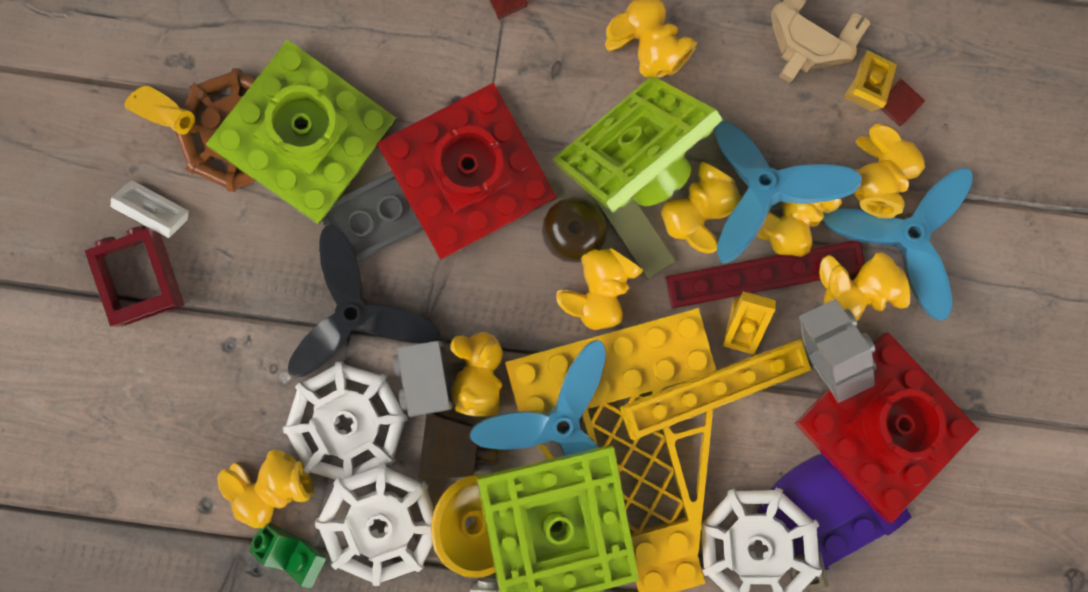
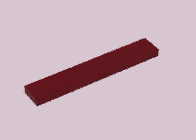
(758, 274)

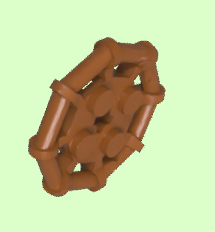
(210, 122)

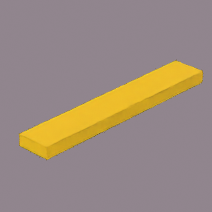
(715, 389)

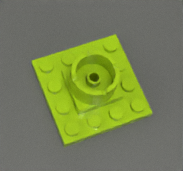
(639, 146)
(310, 164)
(591, 536)

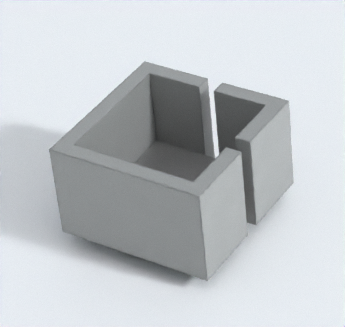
(838, 350)
(423, 378)

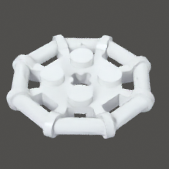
(326, 417)
(361, 515)
(771, 532)

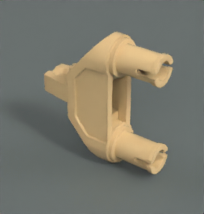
(809, 45)

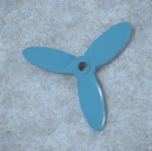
(768, 186)
(920, 260)
(533, 428)

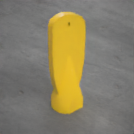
(159, 109)

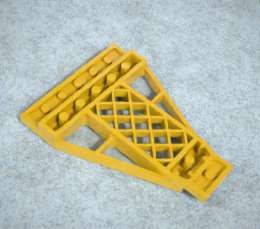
(636, 363)

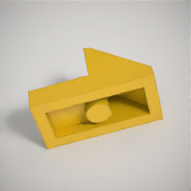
(872, 82)
(748, 322)

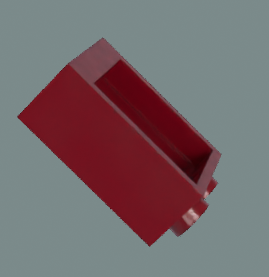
(170, 292)

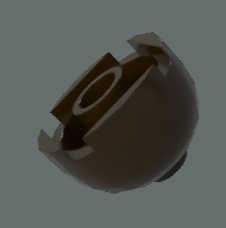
(574, 229)

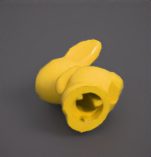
(659, 47)
(884, 180)
(710, 198)
(791, 231)
(606, 278)
(874, 285)
(476, 387)
(278, 483)

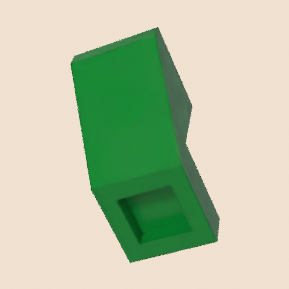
(287, 552)

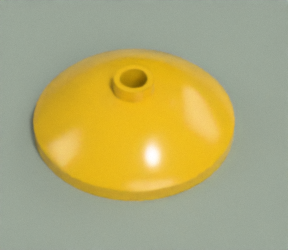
(461, 547)

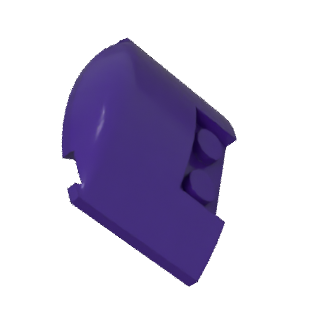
(842, 513)

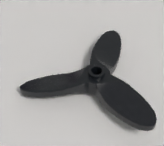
(345, 285)

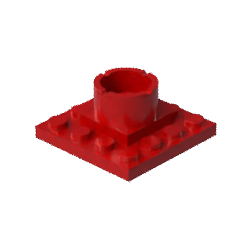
(462, 204)
(891, 434)

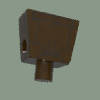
(449, 449)

